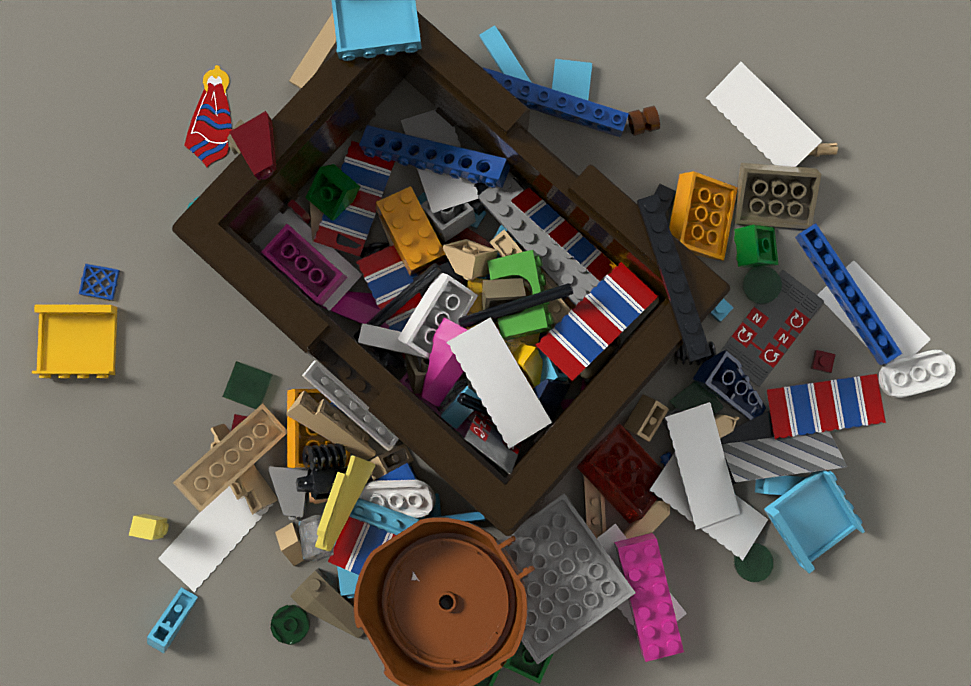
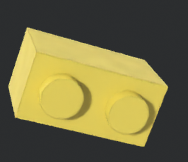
(148, 526)

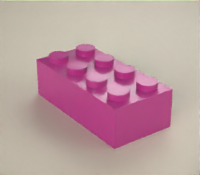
(304, 264)

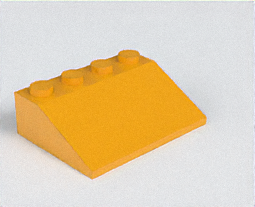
(703, 214)
(299, 435)

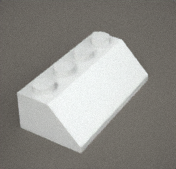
(442, 300)

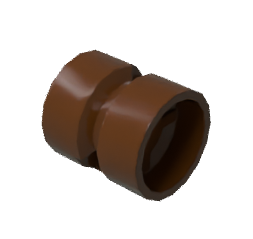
(644, 120)

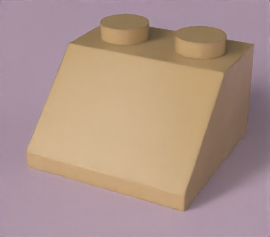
(469, 258)

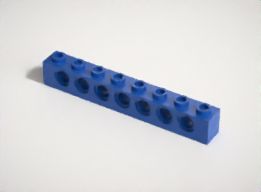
(563, 105)
(426, 149)
(848, 295)

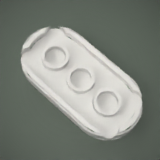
(916, 373)
(404, 496)

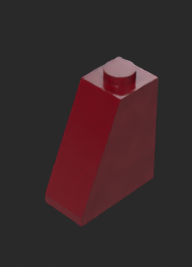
(257, 145)

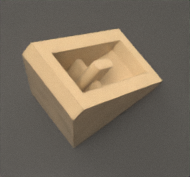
(290, 543)

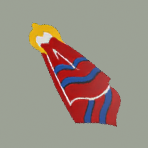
(211, 119)

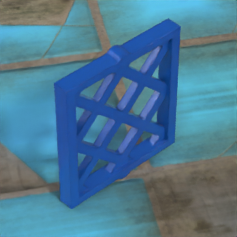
(94, 274)

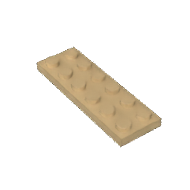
(230, 458)

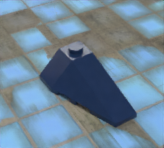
(728, 382)

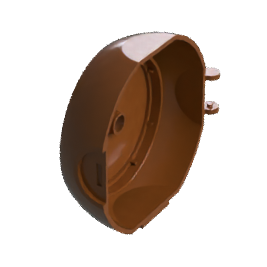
(405, 616)

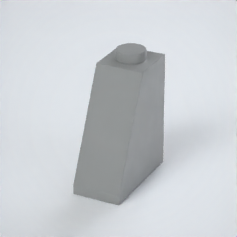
(284, 481)

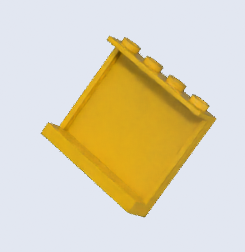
(76, 340)

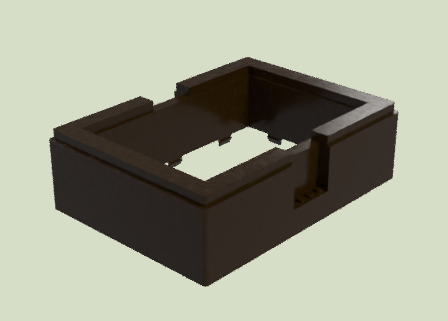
(311, 130)

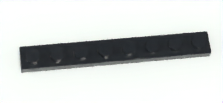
(673, 277)

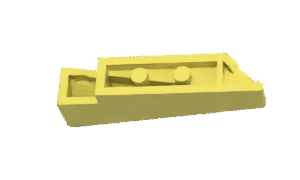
(342, 500)

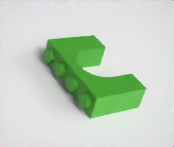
(531, 320)

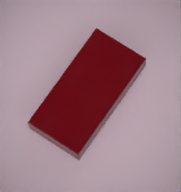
(299, 211)

